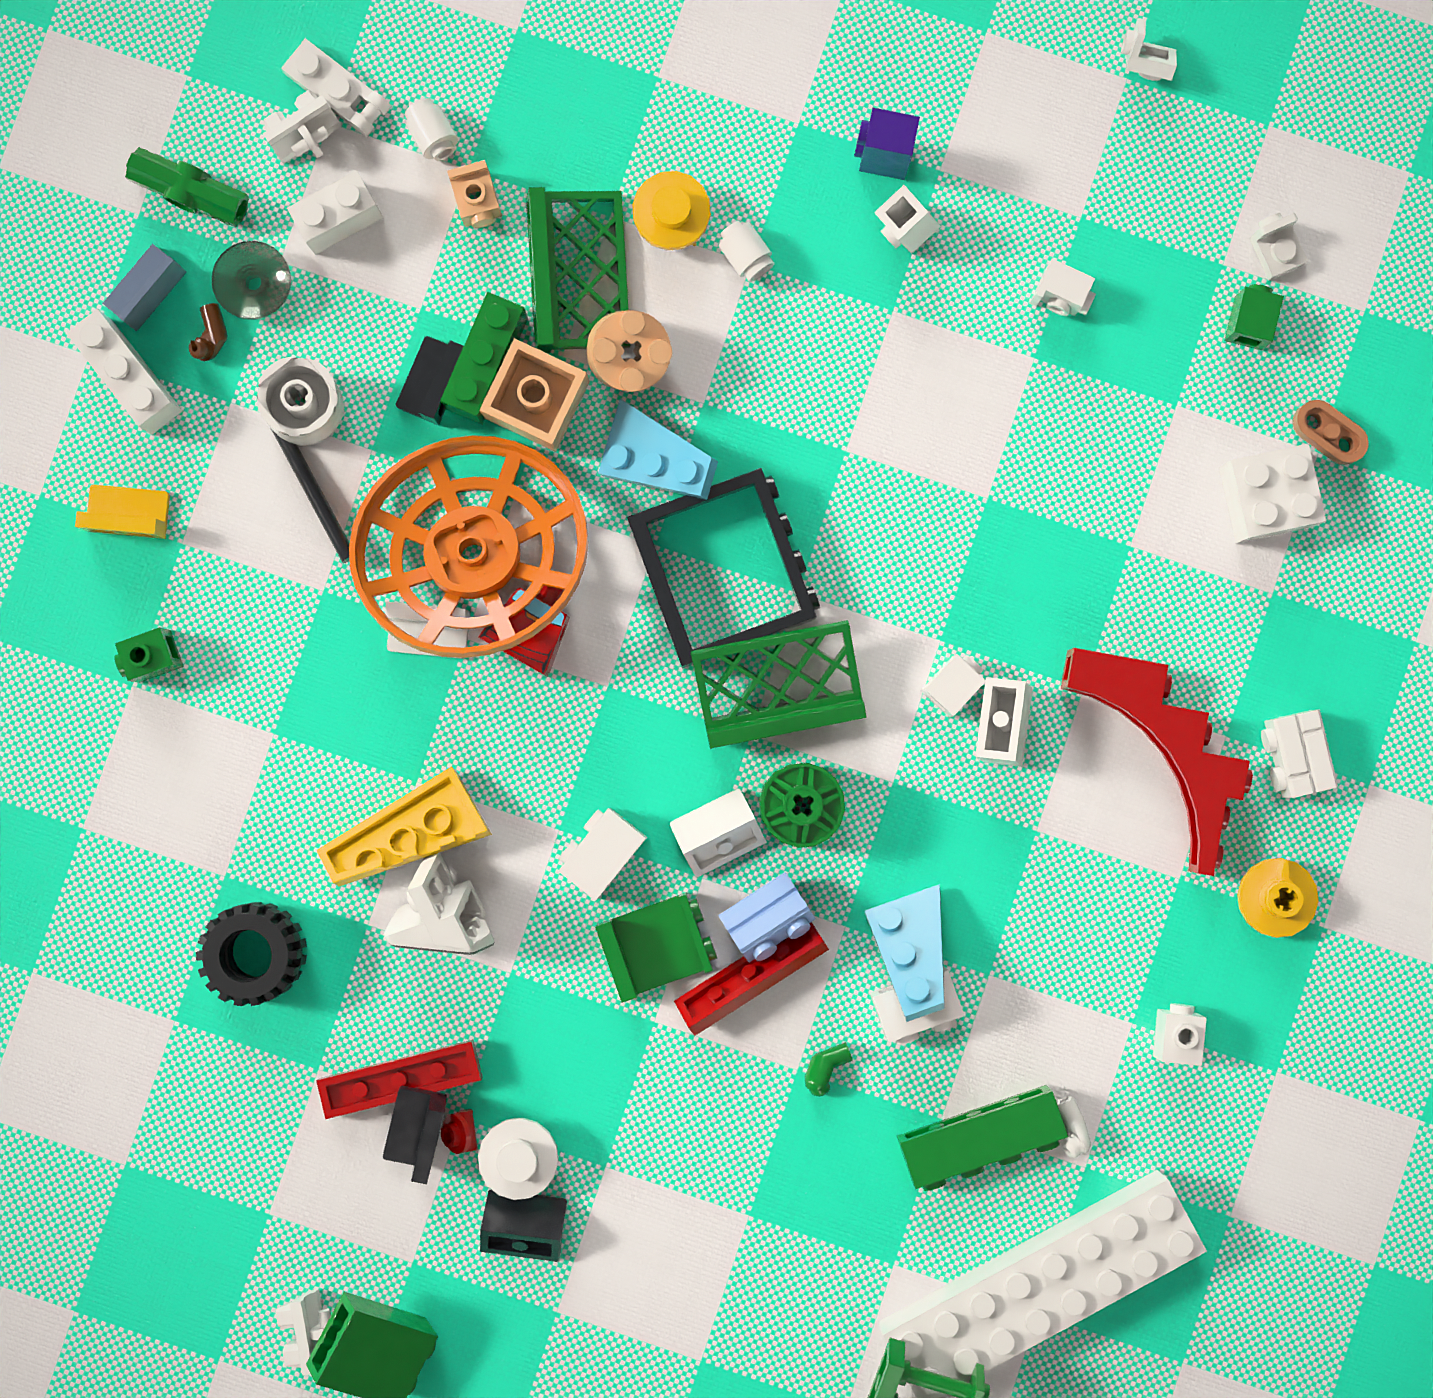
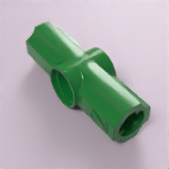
(187, 187)

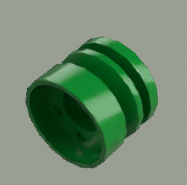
(801, 829)

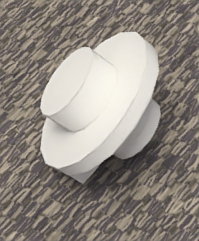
(518, 1158)

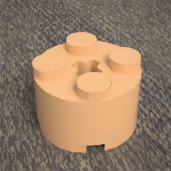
(651, 350)

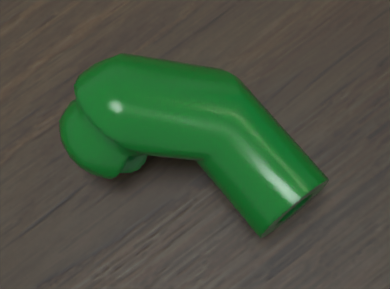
(822, 1066)

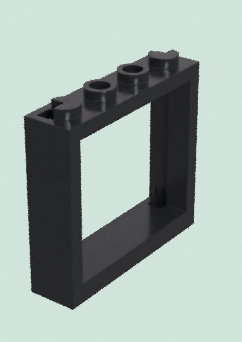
(780, 529)

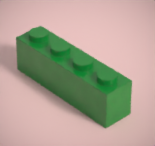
(982, 1138)

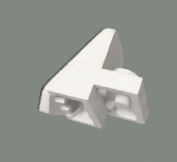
(440, 914)

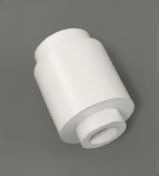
(431, 129)
(746, 250)

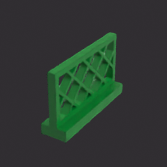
(544, 263)
(784, 717)

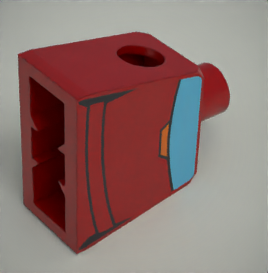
(542, 648)

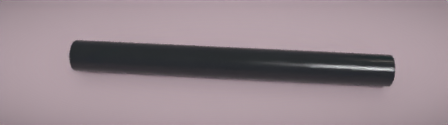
(315, 497)

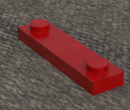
(746, 980)
(380, 1082)

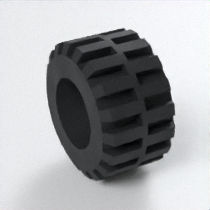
(220, 962)

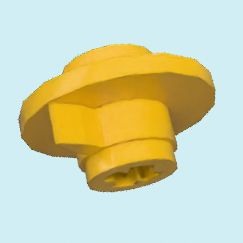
(671, 210)
(1277, 897)

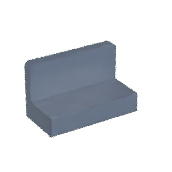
(144, 287)

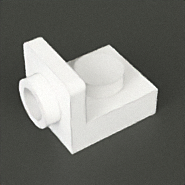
(1278, 245)

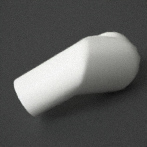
(1079, 1139)

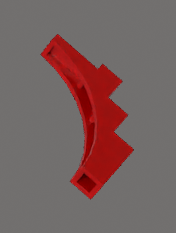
(1204, 779)

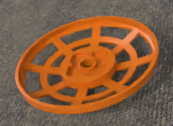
(461, 529)

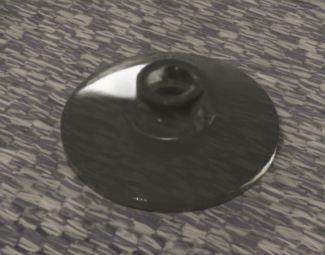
(238, 267)

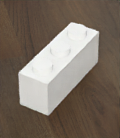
(124, 371)

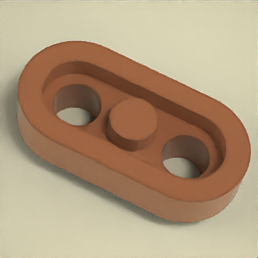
(1330, 429)

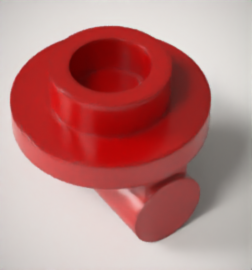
(459, 1132)

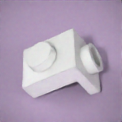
(1146, 58)

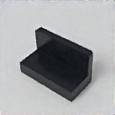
(429, 379)
(415, 1130)
(523, 1226)

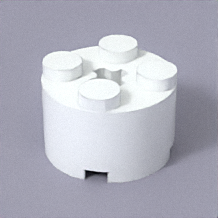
(312, 381)

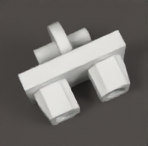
(302, 129)
(308, 1321)

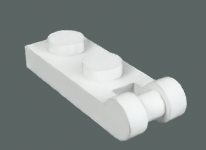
(341, 90)

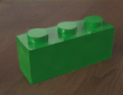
(483, 355)

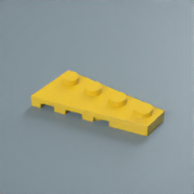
(412, 828)

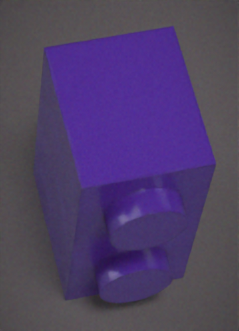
(887, 143)

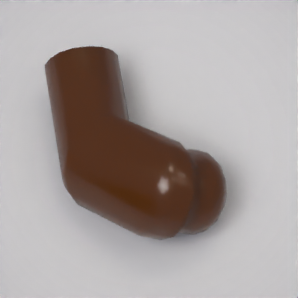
(214, 335)

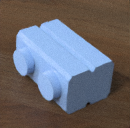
(767, 918)

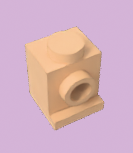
(470, 179)

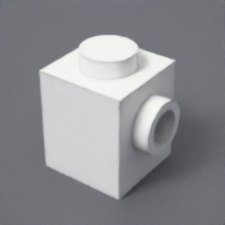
(906, 220)
(1179, 1035)

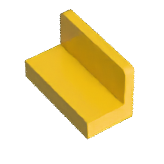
(125, 512)

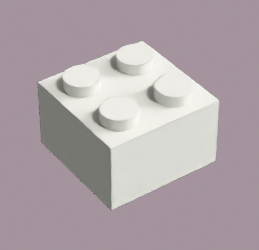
(1272, 493)

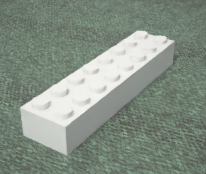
(1047, 1282)

